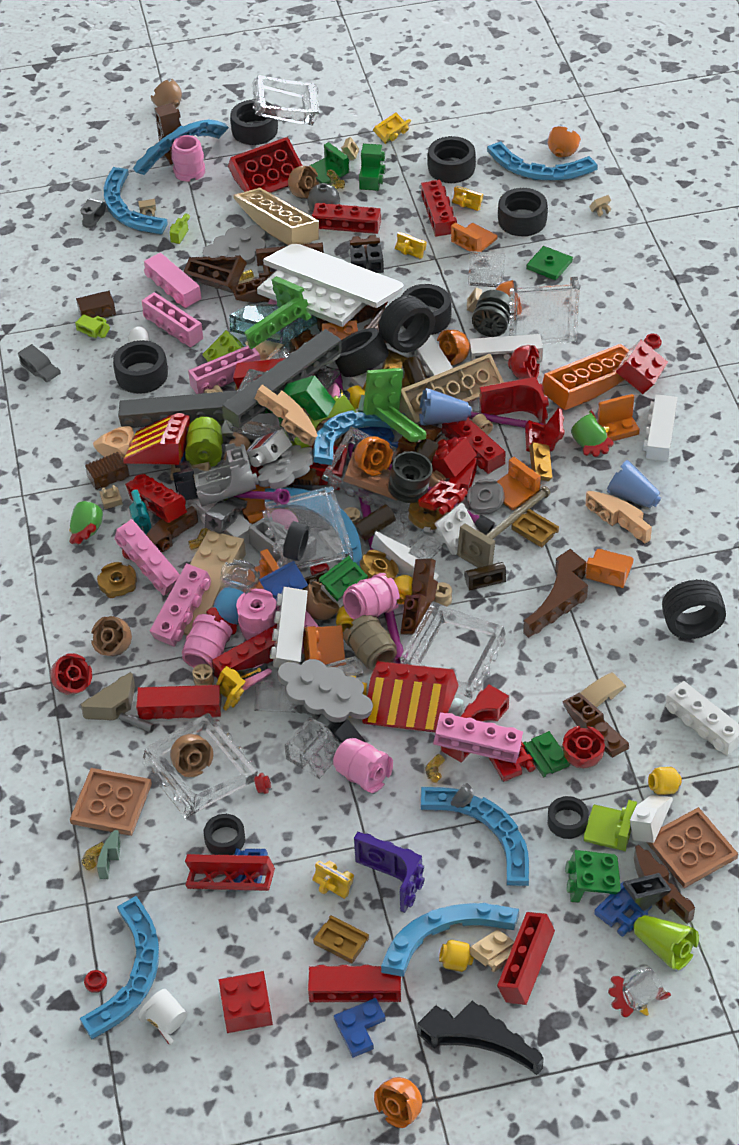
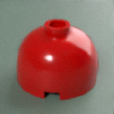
(524, 363)
(71, 674)
(583, 747)

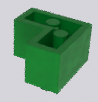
(371, 167)
(311, 396)

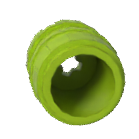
(204, 441)

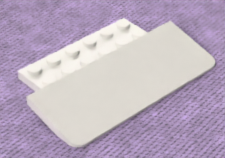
(331, 285)

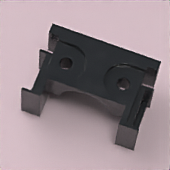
(185, 481)

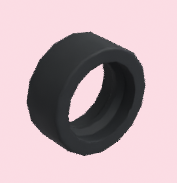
(296, 541)
(567, 803)
(221, 821)

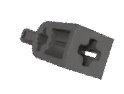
(38, 363)
(224, 514)

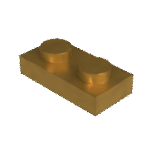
(541, 460)

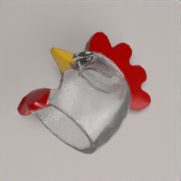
(636, 991)

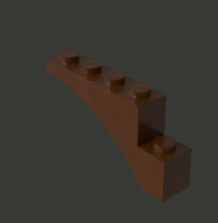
(565, 594)

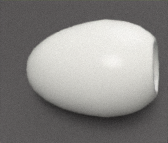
(138, 333)

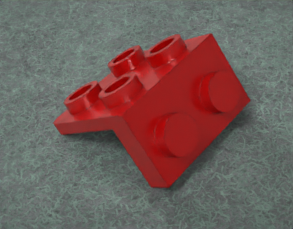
(545, 434)

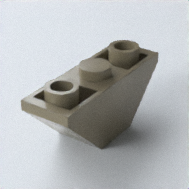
(110, 700)

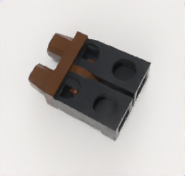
(367, 249)

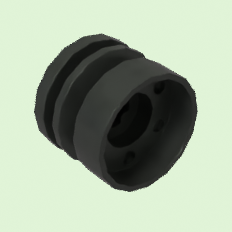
(492, 313)
(409, 477)

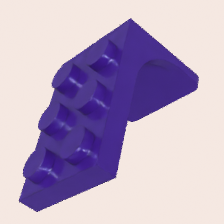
(394, 861)

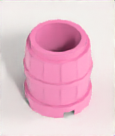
(187, 158)
(371, 597)
(256, 612)
(205, 640)
(362, 764)

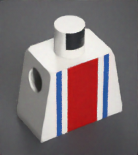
(261, 451)

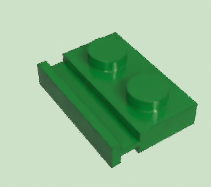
(341, 577)
(546, 754)

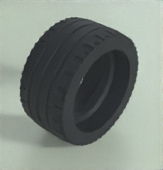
(252, 133)
(451, 170)
(522, 224)
(435, 297)
(396, 314)
(140, 352)
(361, 352)
(697, 623)

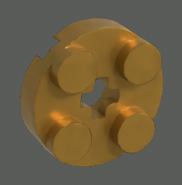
(421, 520)
(375, 562)
(117, 588)

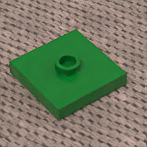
(549, 262)

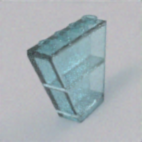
(253, 313)

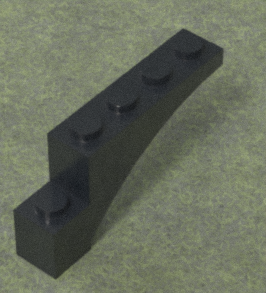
(477, 1029)

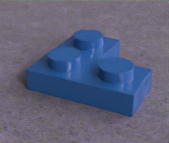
(353, 1025)

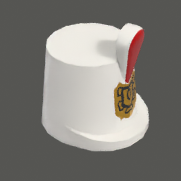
(164, 1013)

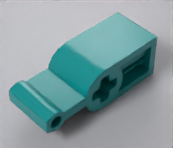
(139, 512)

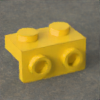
(391, 128)
(231, 686)

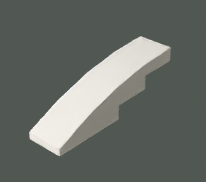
(397, 552)

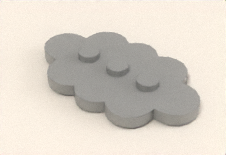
(238, 242)
(286, 467)
(324, 690)

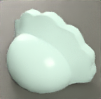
(456, 706)

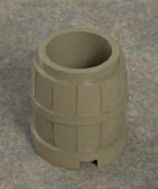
(370, 641)

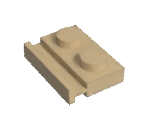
(493, 950)

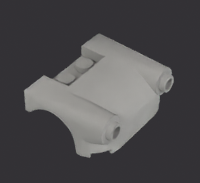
(228, 480)

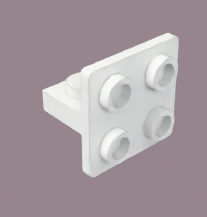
(449, 527)

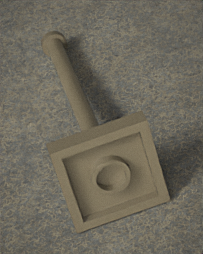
(480, 548)

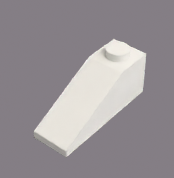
(649, 817)

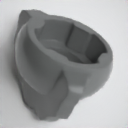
(463, 796)

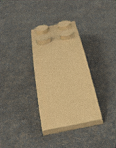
(278, 217)
(459, 382)
(211, 556)

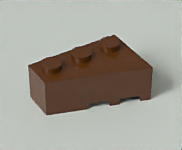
(167, 122)
(216, 272)

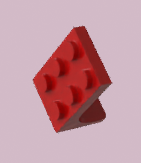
(513, 397)

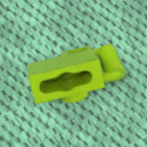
(179, 229)
(92, 327)

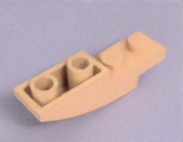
(293, 416)
(618, 511)

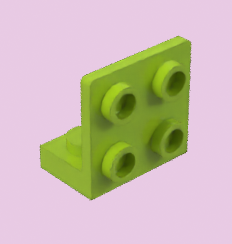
(223, 345)
(610, 826)

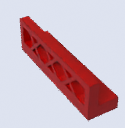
(231, 867)

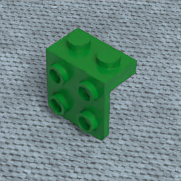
(333, 160)
(592, 873)

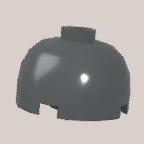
(323, 194)

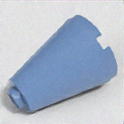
(442, 408)
(633, 486)

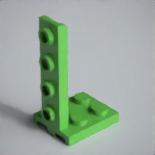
(291, 307)
(383, 400)

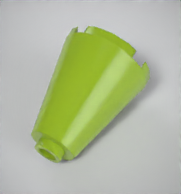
(667, 940)

